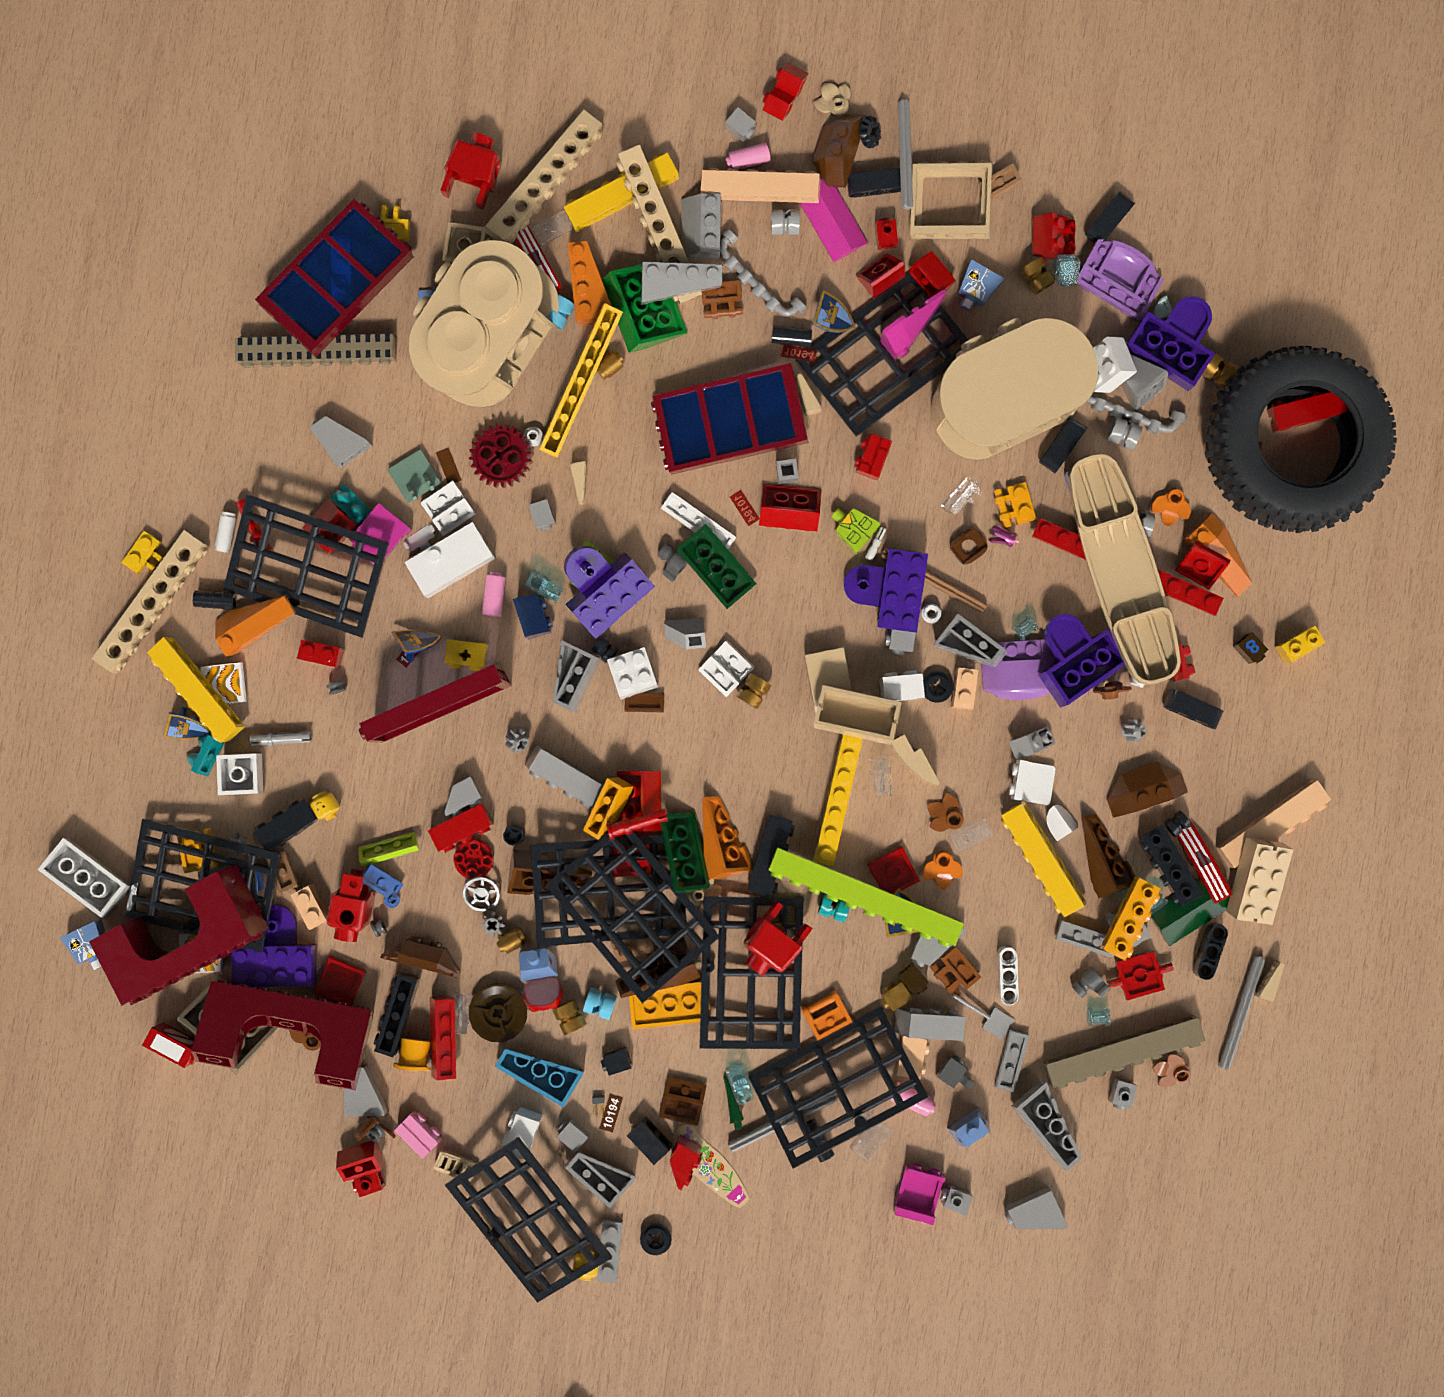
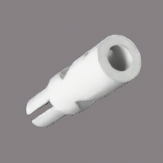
(875, 543)

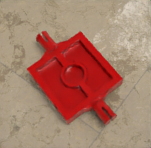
(1140, 975)

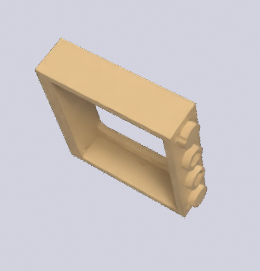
(945, 169)

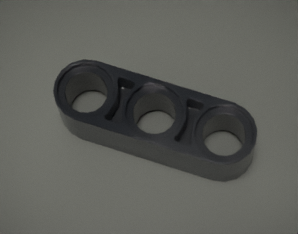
(874, 183)
(1110, 218)
(1063, 445)
(1193, 709)
(1210, 961)

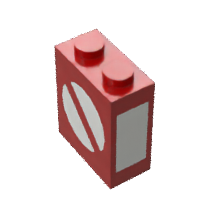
(170, 1044)

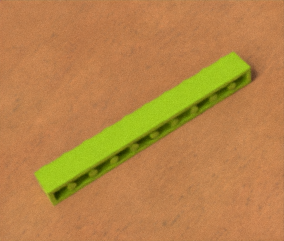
(865, 896)

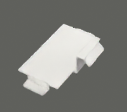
(420, 539)

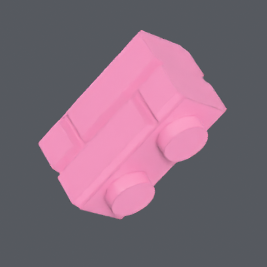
(418, 1134)

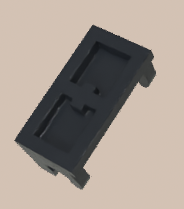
(649, 1140)

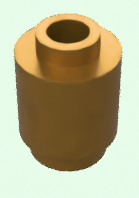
(610, 365)
(511, 940)

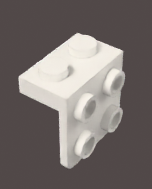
(1032, 782)

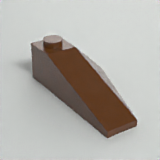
(1106, 867)
(521, 877)
(660, 967)

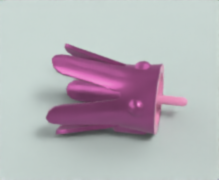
(1008, 537)

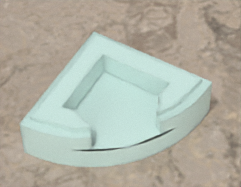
(1162, 308)

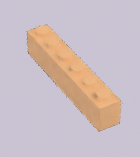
(762, 186)
(1277, 820)

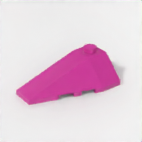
(904, 331)

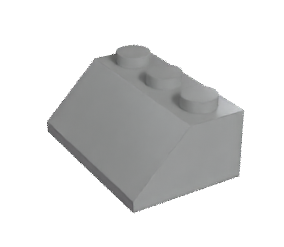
(701, 225)

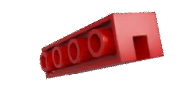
(1305, 411)
(443, 1037)

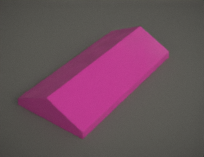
(834, 223)

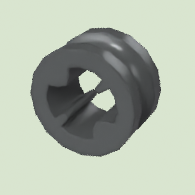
(336, 687)
(378, 927)
(374, 1133)

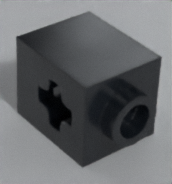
(616, 1061)

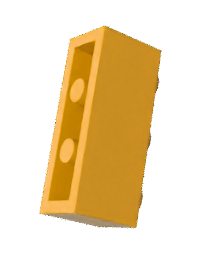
(608, 806)

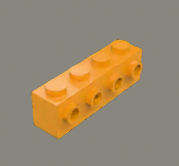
(1130, 918)

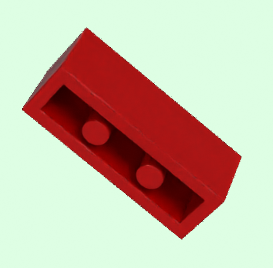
(461, 828)

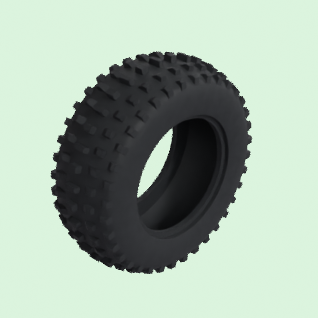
(1363, 433)

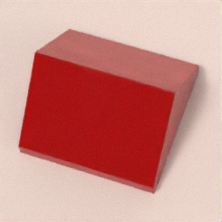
(882, 274)

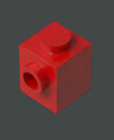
(886, 234)
(368, 1184)

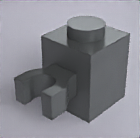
(953, 1071)

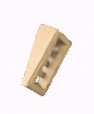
(808, 399)
(579, 478)
(1269, 985)
(452, 1156)

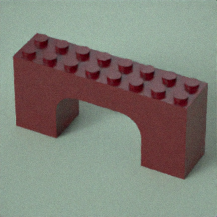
(227, 923)
(237, 1009)

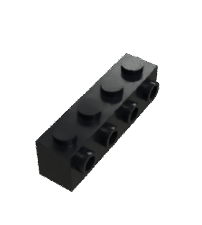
(774, 836)
(1170, 865)
(397, 1014)

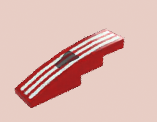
(527, 242)
(1204, 864)

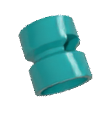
(839, 913)

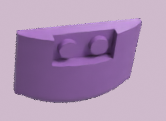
(1120, 277)
(1018, 671)

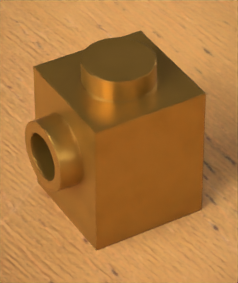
(895, 995)

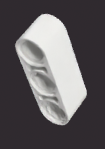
(1011, 984)

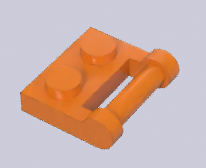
(829, 1021)

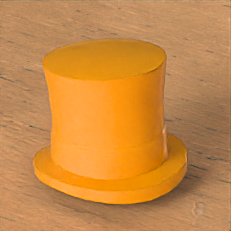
(413, 1055)

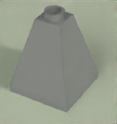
(1144, 384)

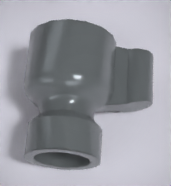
(674, 560)
(1092, 981)

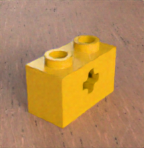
(1299, 644)
(456, 648)

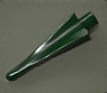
(734, 1111)

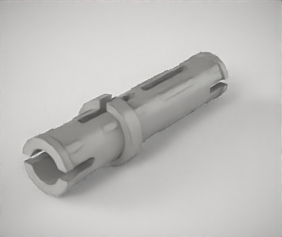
(280, 738)

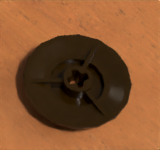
(494, 1027)

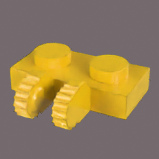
(400, 226)
(142, 552)

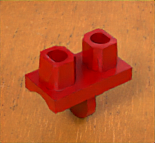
(1185, 670)

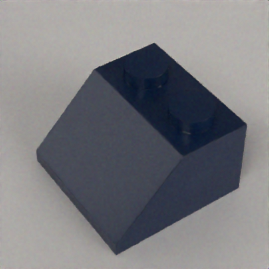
(532, 616)

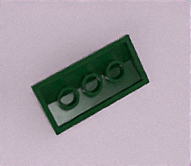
(716, 566)
(685, 853)
(1178, 922)

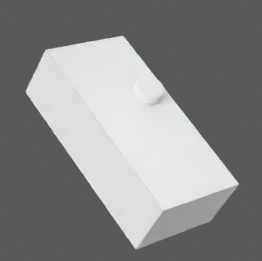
(449, 560)
(84, 878)

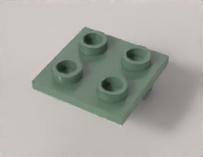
(414, 476)

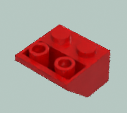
(1053, 236)
(332, 514)
(683, 1158)

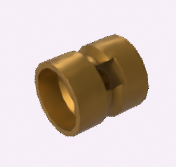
(1038, 275)
(1220, 370)
(753, 691)
(569, 1017)

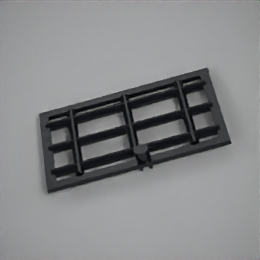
(866, 330)
(305, 565)
(606, 858)
(632, 911)
(193, 924)
(708, 966)
(837, 1086)
(499, 1229)

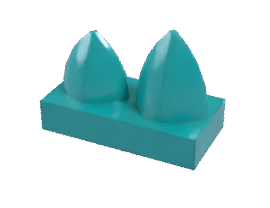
(351, 504)
(204, 760)

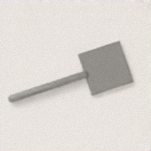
(996, 1022)

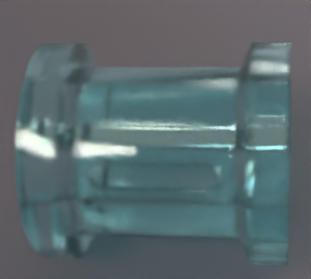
(1025, 627)
(1098, 1016)

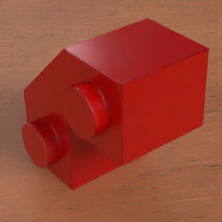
(788, 87)

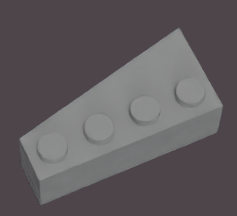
(677, 279)
(564, 776)
(1044, 1120)

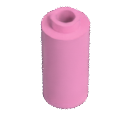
(748, 157)
(493, 595)
(924, 1107)

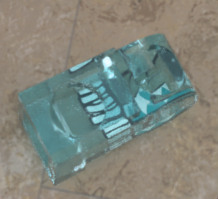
(543, 587)
(739, 1083)

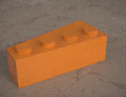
(586, 284)

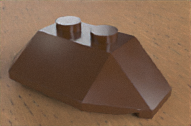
(837, 150)
(1145, 789)
(424, 956)

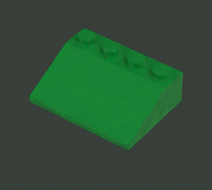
(646, 323)

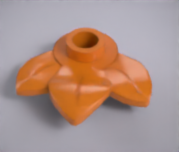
(1169, 509)
(942, 872)

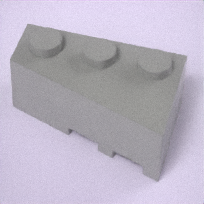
(970, 642)
(573, 676)
(929, 1024)
(600, 1177)

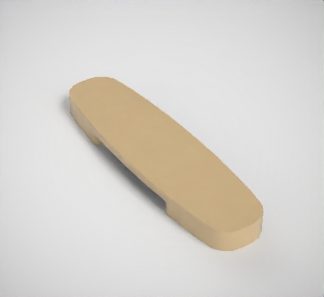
(1123, 570)

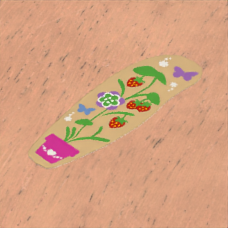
(715, 1170)

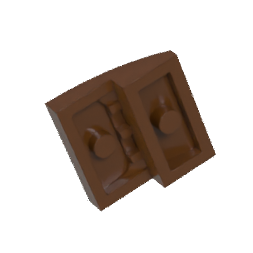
(682, 1101)

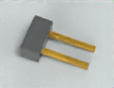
(598, 1100)

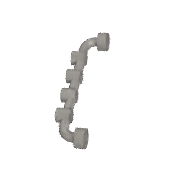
(758, 289)
(1153, 426)

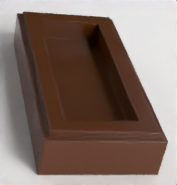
(645, 702)

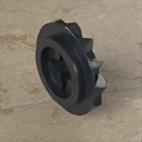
(868, 127)
(945, 683)
(646, 1238)

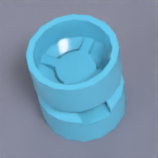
(565, 309)
(600, 1003)

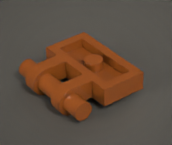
(727, 293)
(961, 969)

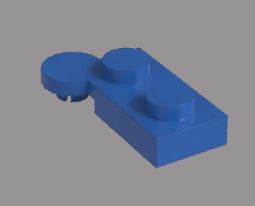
(382, 884)

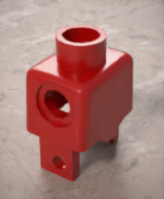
(474, 165)
(351, 897)
(770, 944)

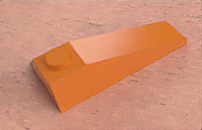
(1216, 537)
(247, 624)
(722, 848)

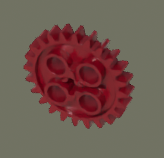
(491, 441)

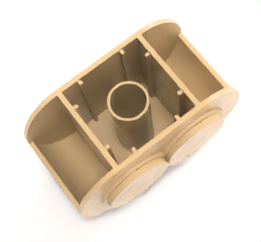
(482, 323)
(1013, 386)

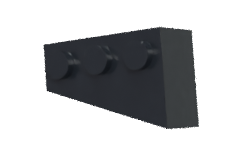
(284, 825)

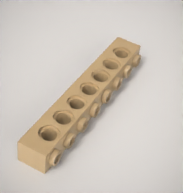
(583, 124)
(635, 157)
(117, 637)

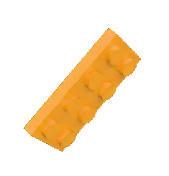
(667, 1007)

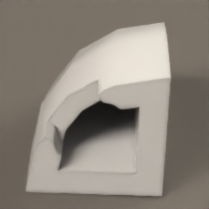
(1060, 822)

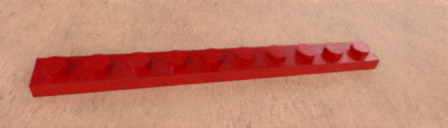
(1172, 586)

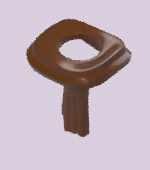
(970, 534)
(367, 1124)

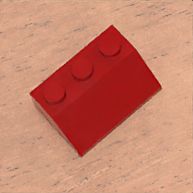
(790, 507)
(644, 796)

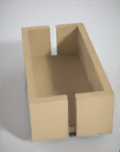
(857, 715)
(1259, 880)

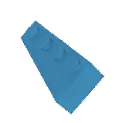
(543, 1076)

